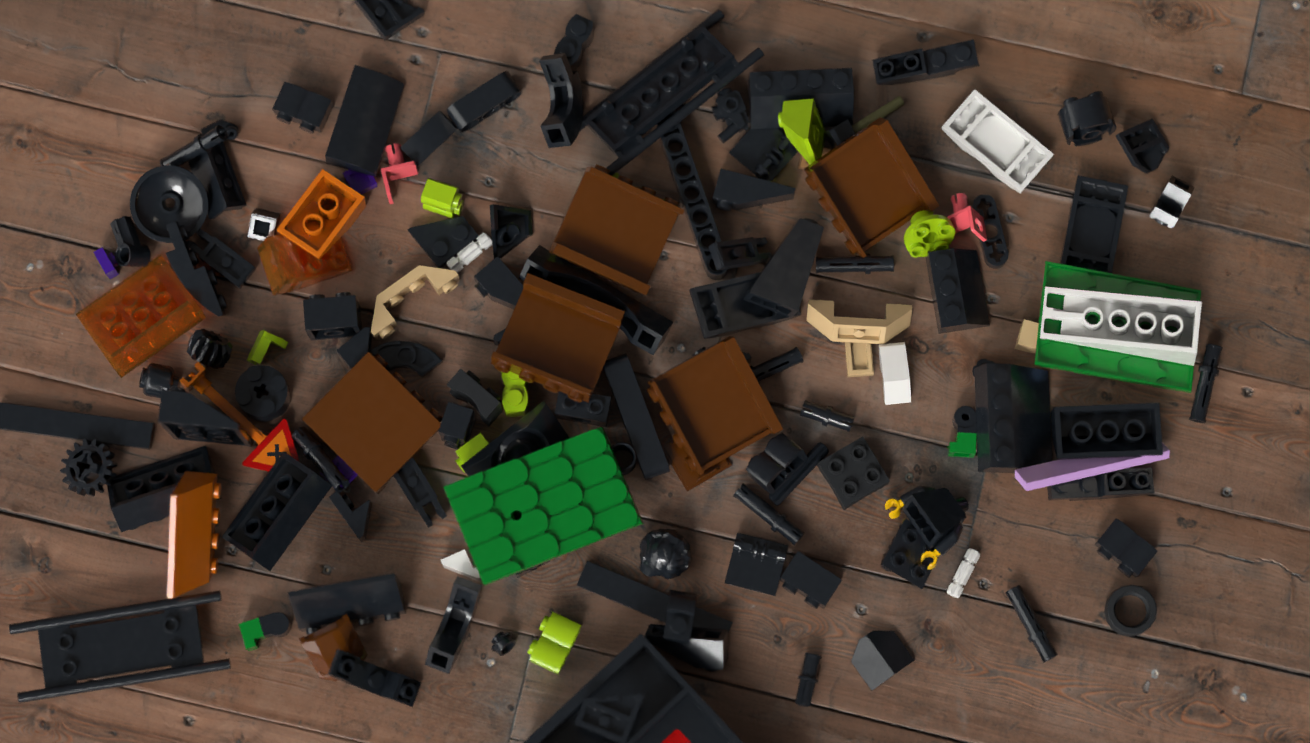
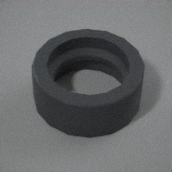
(1141, 593)

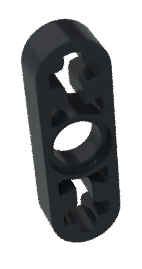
(1000, 248)

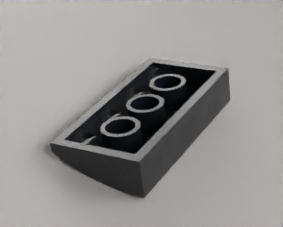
(364, 121)

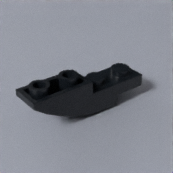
(926, 64)
(198, 281)
(1109, 485)

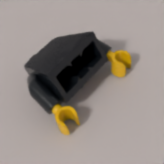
(934, 515)

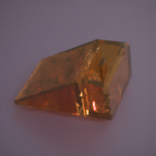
(293, 268)

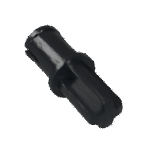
(807, 679)

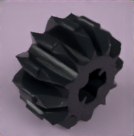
(209, 348)

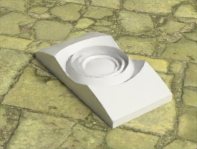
(997, 142)

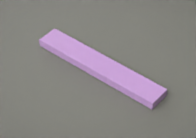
(1073, 469)

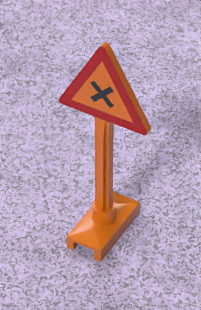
(269, 446)

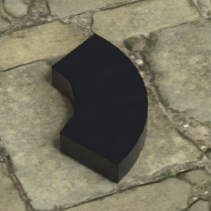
(408, 355)

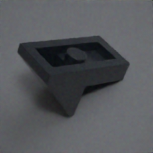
(358, 519)

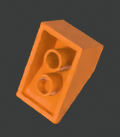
(322, 214)

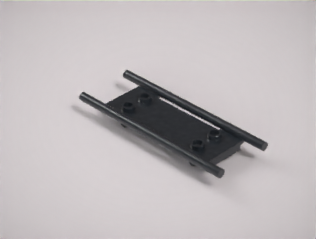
(663, 88)
(120, 646)

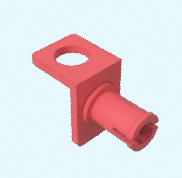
(397, 168)
(966, 217)

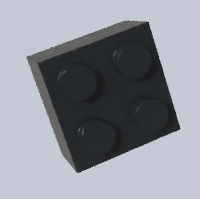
(332, 316)

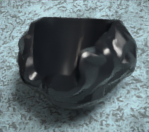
(664, 554)

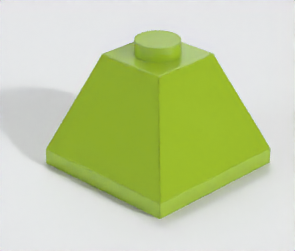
(803, 127)

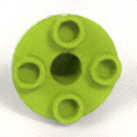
(928, 233)

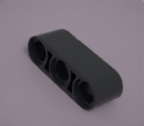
(484, 101)

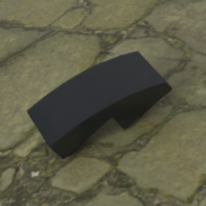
(429, 138)

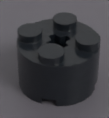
(1086, 119)
(255, 380)

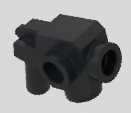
(730, 108)

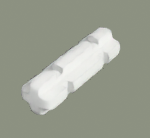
(470, 252)
(963, 573)

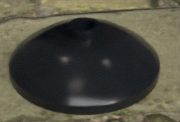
(149, 201)

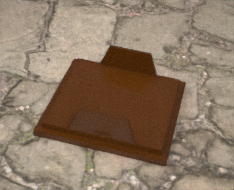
(688, 478)

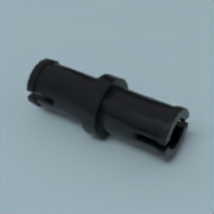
(827, 416)

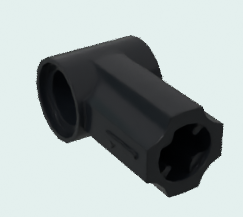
(129, 250)

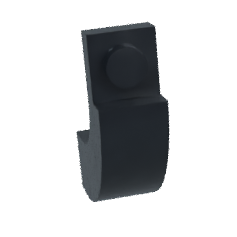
(566, 104)
(454, 625)

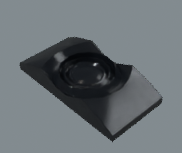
(1094, 224)
(724, 311)
(529, 434)

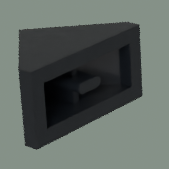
(356, 347)

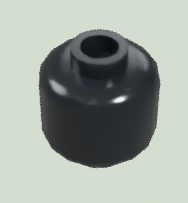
(157, 378)

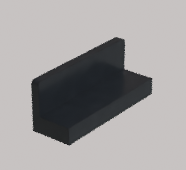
(219, 181)

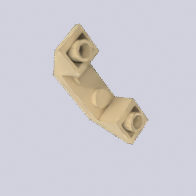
(441, 280)
(858, 330)

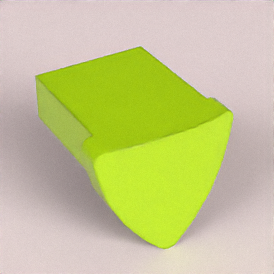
(261, 345)

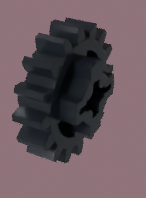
(88, 480)

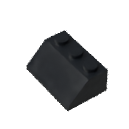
(957, 290)

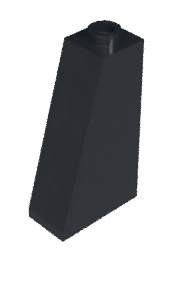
(787, 271)

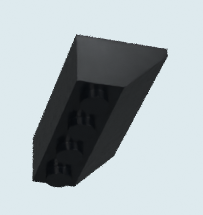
(828, 87)
(1106, 431)
(146, 492)
(277, 511)

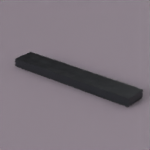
(76, 426)
(639, 597)

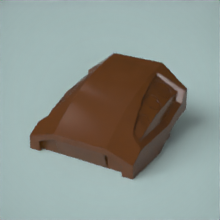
(323, 645)

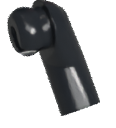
(231, 129)

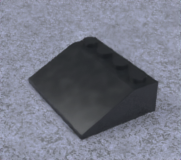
(1012, 417)
(194, 420)
(359, 599)

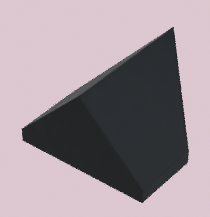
(509, 228)

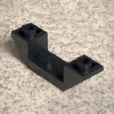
(373, 678)

